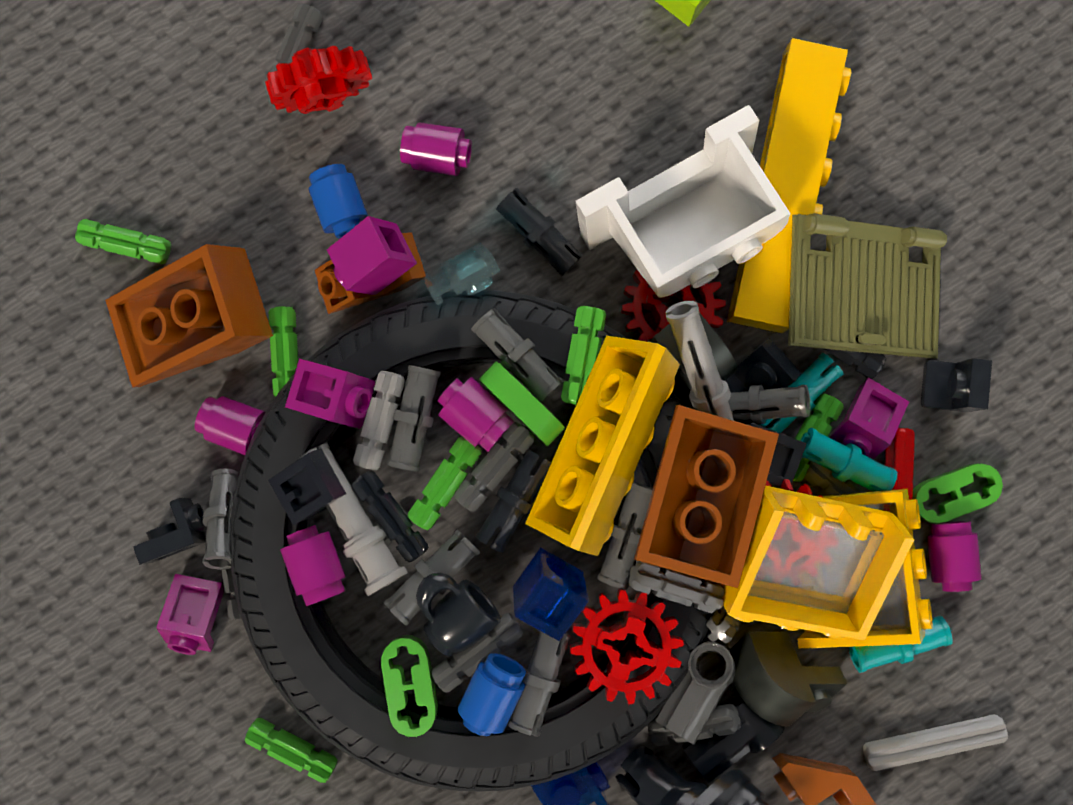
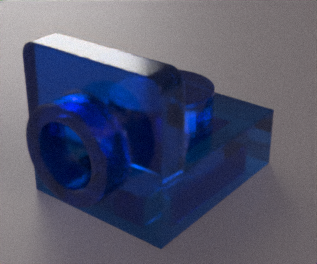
(575, 788)

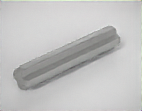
(935, 742)

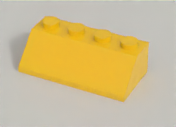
(604, 443)

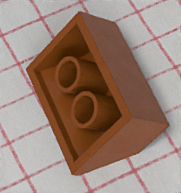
(706, 496)

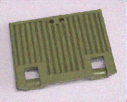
(864, 287)

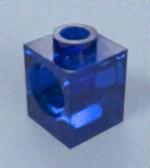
(549, 594)

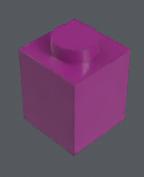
(371, 256)

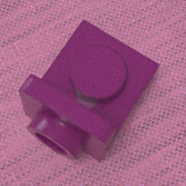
(330, 393)
(871, 419)
(190, 614)

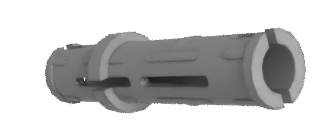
(688, 327)

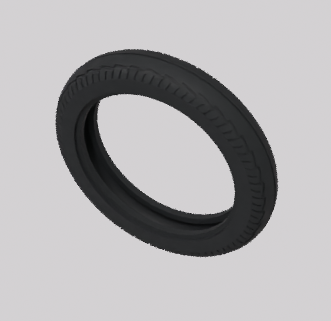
(303, 647)

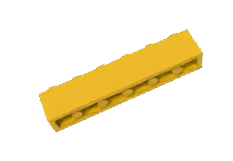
(796, 166)

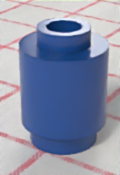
(336, 199)
(492, 695)

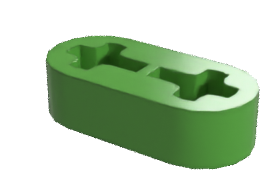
(521, 403)
(960, 503)
(397, 687)

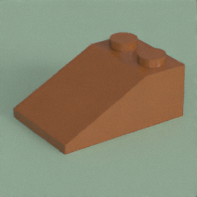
(189, 314)

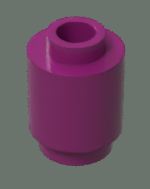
(435, 148)
(474, 413)
(228, 423)
(954, 555)
(313, 565)

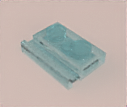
(464, 272)

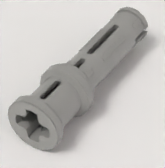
(363, 541)

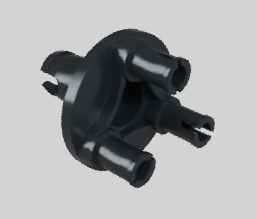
(656, 783)

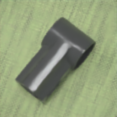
(696, 697)

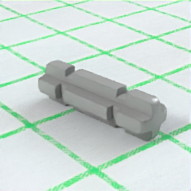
(379, 420)

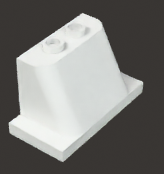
(692, 214)

